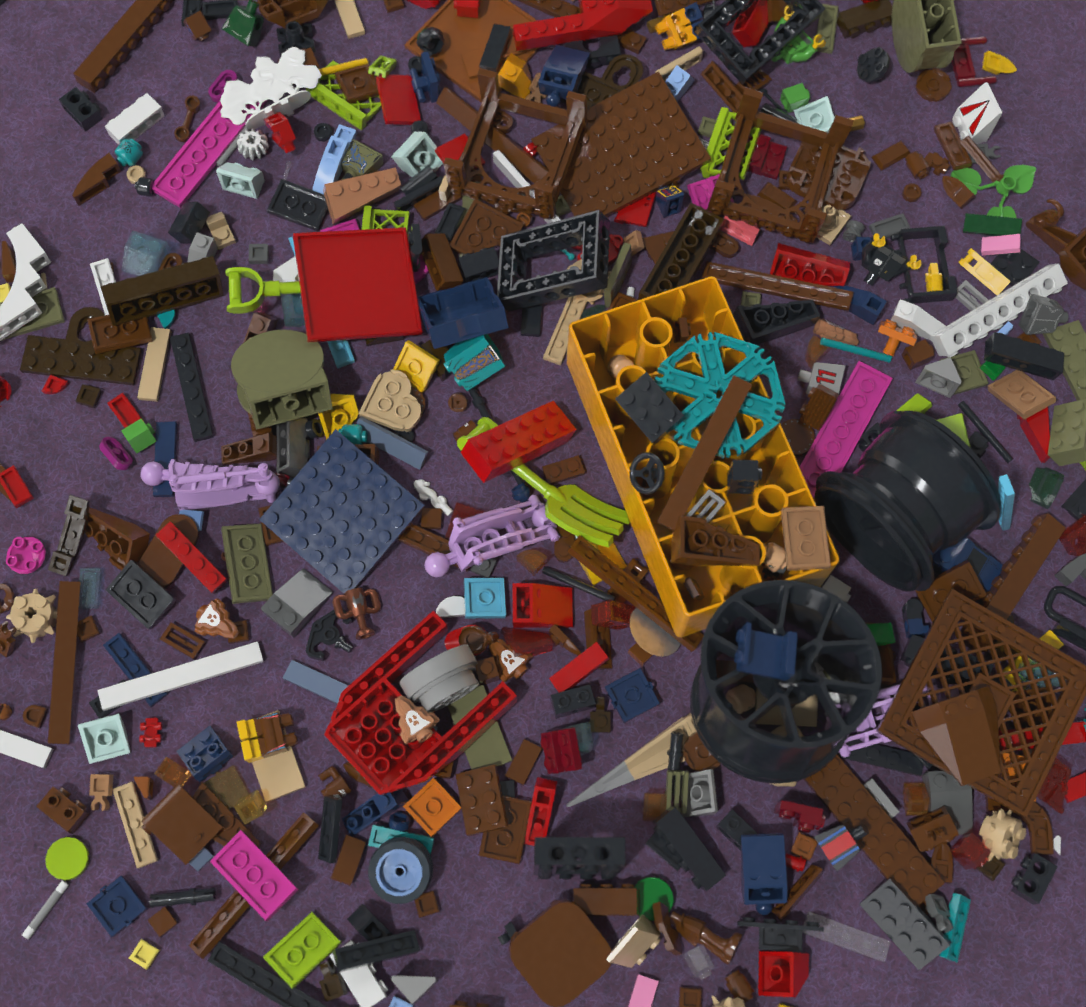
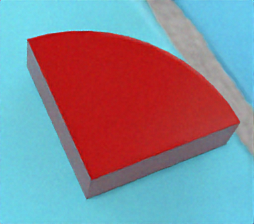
(54, 384)

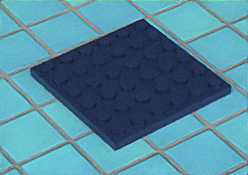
(342, 512)

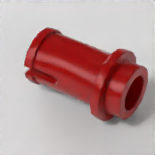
(794, 862)

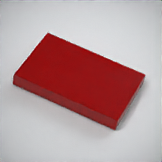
(398, 99)

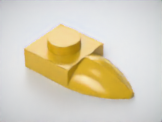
(997, 63)

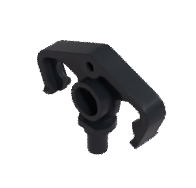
(325, 632)

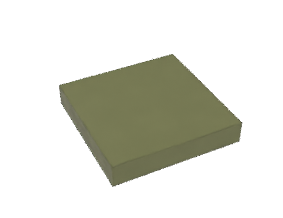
(968, 368)

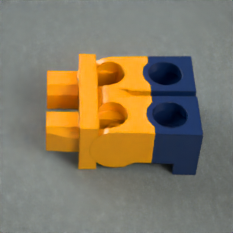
(676, 28)

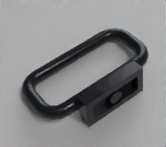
(1065, 628)

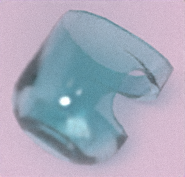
(584, 737)

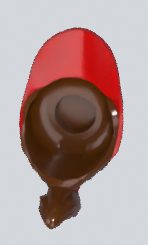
(473, 636)

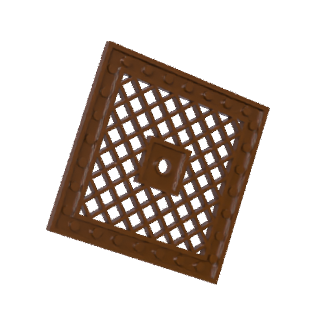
(1047, 745)

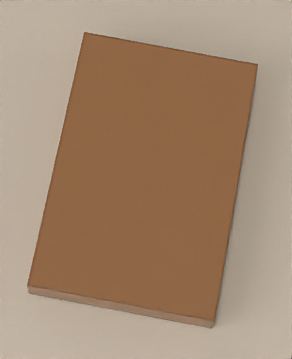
(1021, 394)
(805, 538)

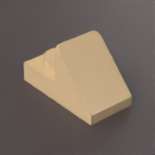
(220, 230)

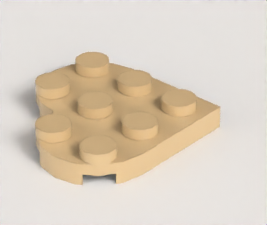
(391, 402)

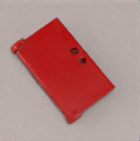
(637, 212)

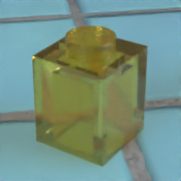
(250, 807)

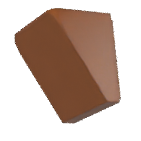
(639, 654)
(146, 786)

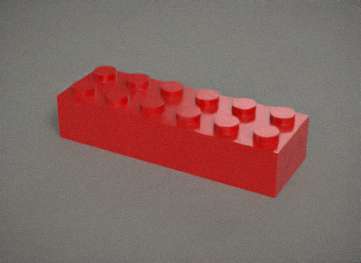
(518, 441)

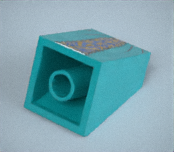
(473, 360)

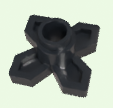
(295, 36)

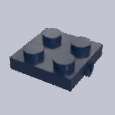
(632, 695)
(116, 906)

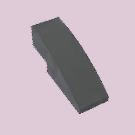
(1072, 570)

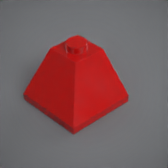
(782, 973)

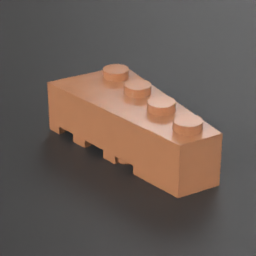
(352, 194)

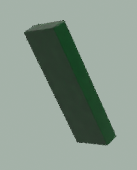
(991, 225)

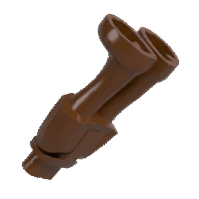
(696, 932)

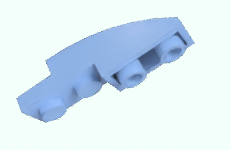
(330, 164)

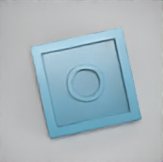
(484, 598)

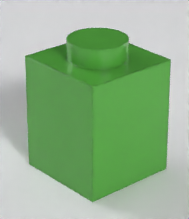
(794, 97)
(139, 435)

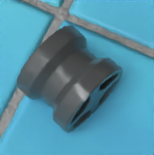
(853, 230)

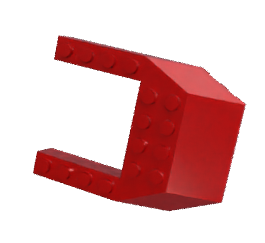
(596, 20)
(368, 726)

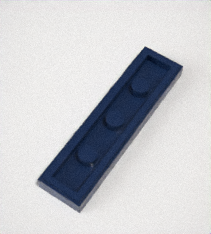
(165, 451)
(130, 663)

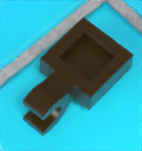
(600, 720)
(332, 984)

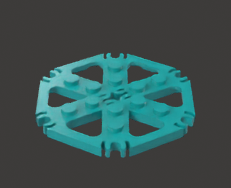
(715, 380)

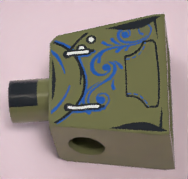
(360, 160)

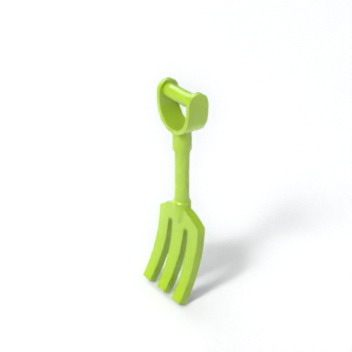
(266, 289)
(567, 504)

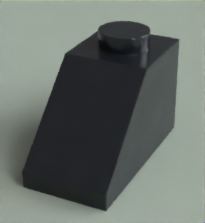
(367, 924)

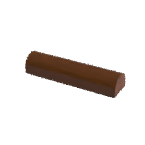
(723, 86)

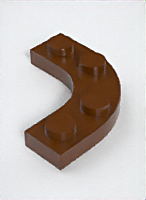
(1038, 826)

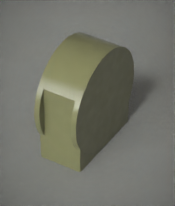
(925, 33)
(280, 377)

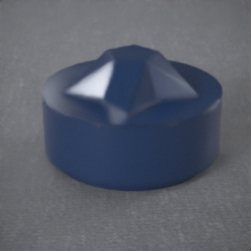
(399, 821)

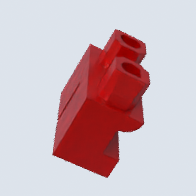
(282, 131)

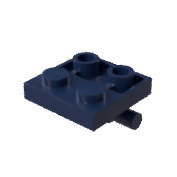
(429, 81)
(204, 754)

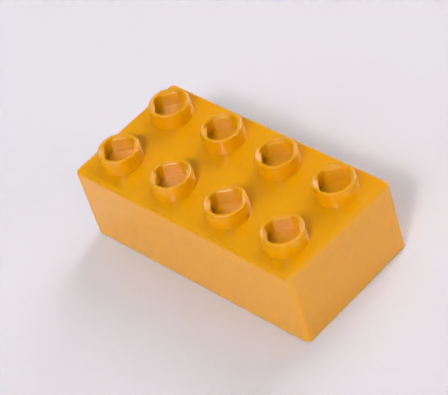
(647, 338)

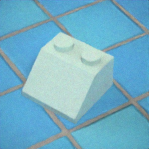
(416, 154)
(240, 179)

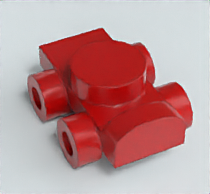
(151, 735)

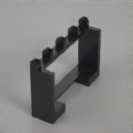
(941, 241)

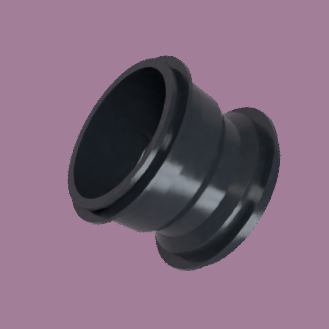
(908, 499)

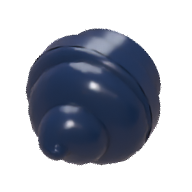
(521, 493)

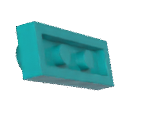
(381, 834)
(958, 912)

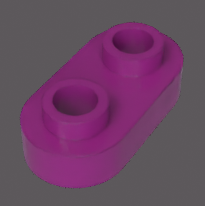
(219, 84)
(115, 453)

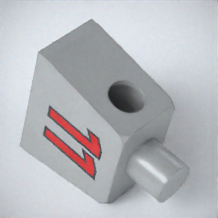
(825, 374)

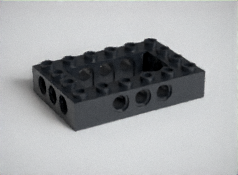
(732, 56)
(515, 248)
(596, 857)

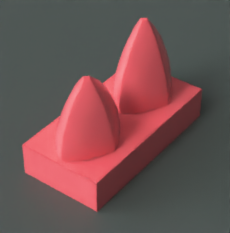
(740, 230)

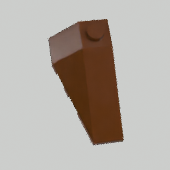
(117, 537)
(704, 544)

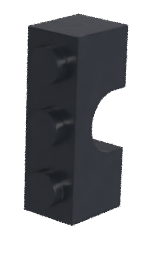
(607, 51)

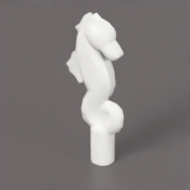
(426, 493)

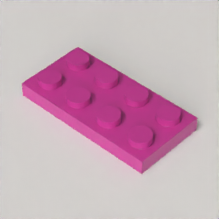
(254, 875)

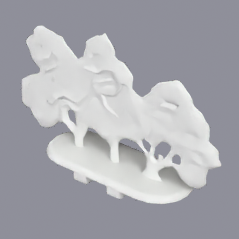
(271, 83)

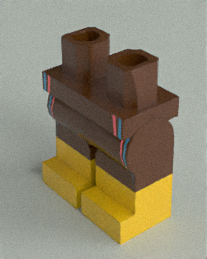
(266, 736)

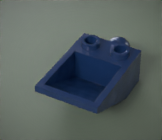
(562, 73)
(763, 871)

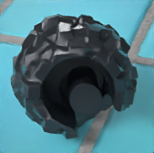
(430, 40)

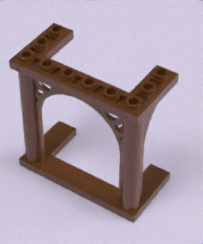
(723, 191)
(546, 192)

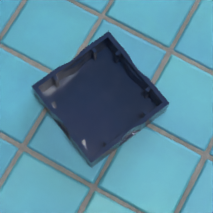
(461, 313)

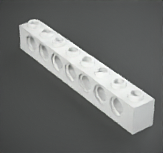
(944, 339)

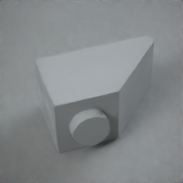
(202, 247)

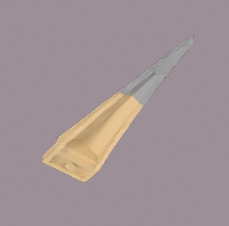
(643, 762)

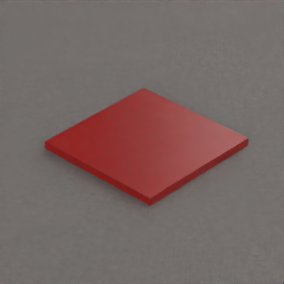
(357, 284)

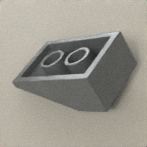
(296, 602)
(957, 799)

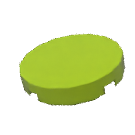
(67, 858)

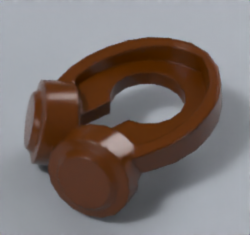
(8, 600)

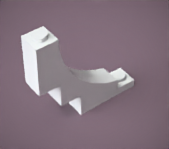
(19, 306)

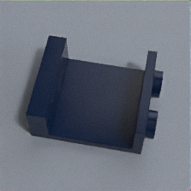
(766, 653)

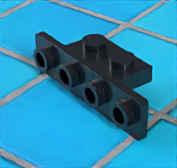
(780, 936)

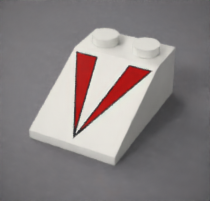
(978, 115)

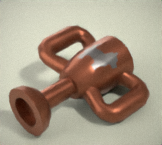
(358, 608)

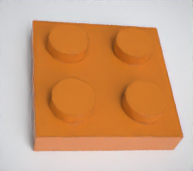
(432, 807)

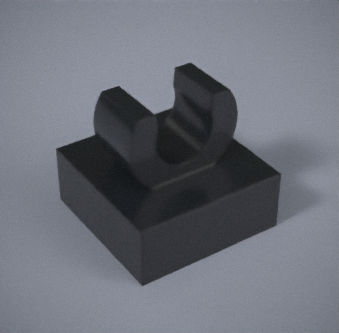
(506, 937)

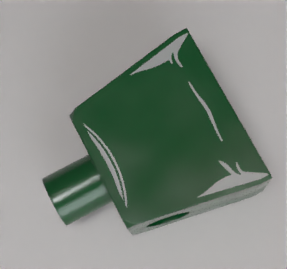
(245, 23)

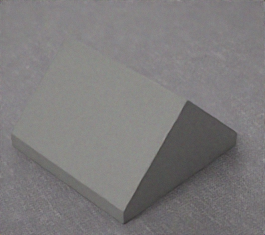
(940, 377)
(701, 794)
(414, 987)

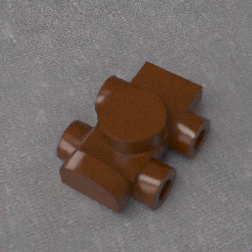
(939, 164)

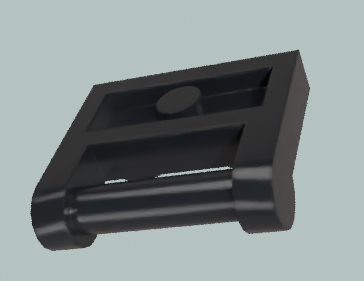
(415, 246)

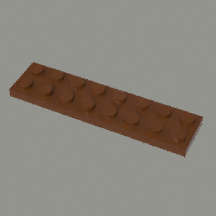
(885, 843)

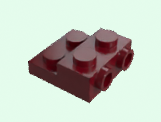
(766, 157)
(561, 751)
(804, 816)

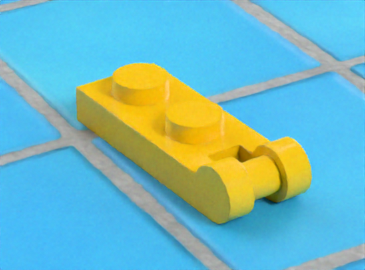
(985, 272)

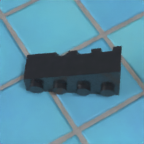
(768, 322)
(912, 647)

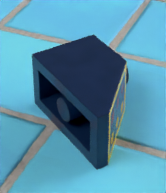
(669, 200)

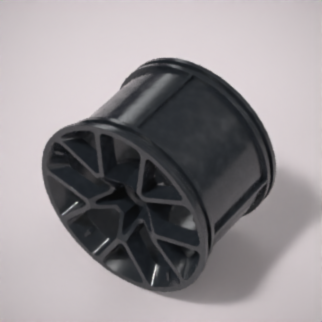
(826, 634)

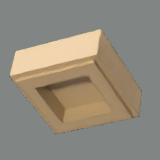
(444, 190)

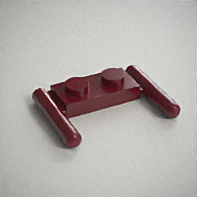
(964, 67)

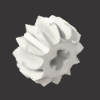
(252, 144)

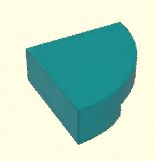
(167, 318)

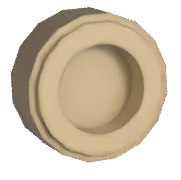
(135, 173)

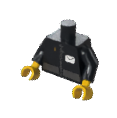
(884, 261)

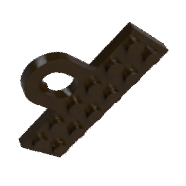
(601, 88)
(77, 358)

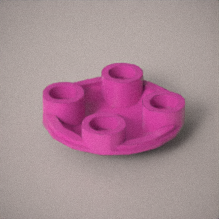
(25, 555)

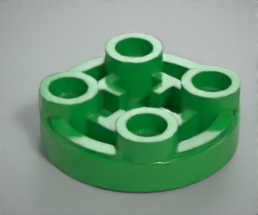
(653, 891)

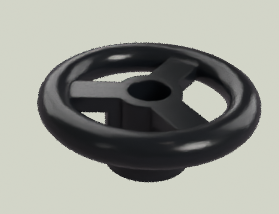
(651, 473)

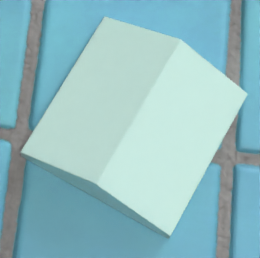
(816, 114)
(104, 738)

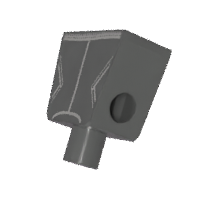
(1042, 315)

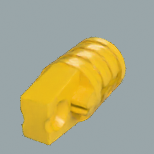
(933, 278)

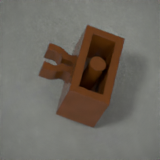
(932, 829)

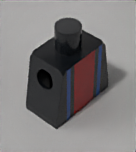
(842, 842)

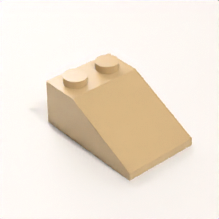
(635, 943)

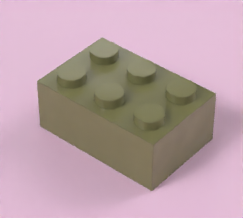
(1068, 433)

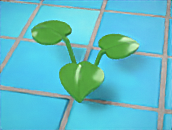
(1015, 178)

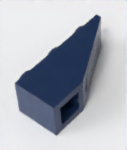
(864, 304)
(373, 811)

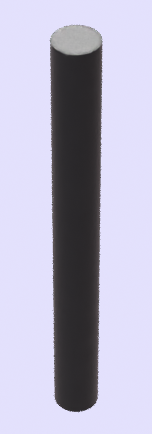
(985, 431)
(578, 584)

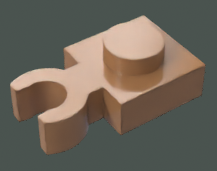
(534, 87)
(101, 786)

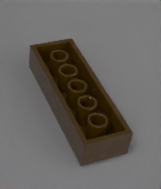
(683, 251)
(162, 290)

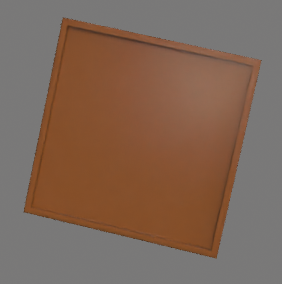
(471, 34)

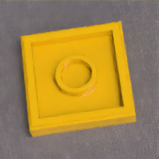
(417, 365)

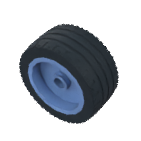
(404, 854)

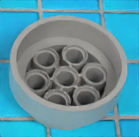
(442, 679)

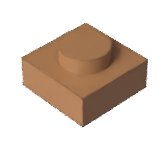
(635, 240)

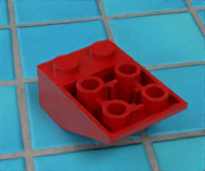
(542, 606)

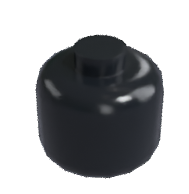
(419, 126)
(143, 186)

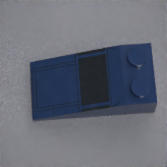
(982, 563)

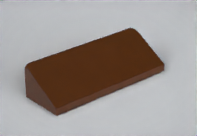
(600, 635)
(798, 891)

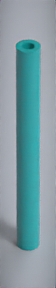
(856, 350)

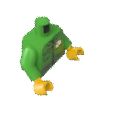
(801, 47)

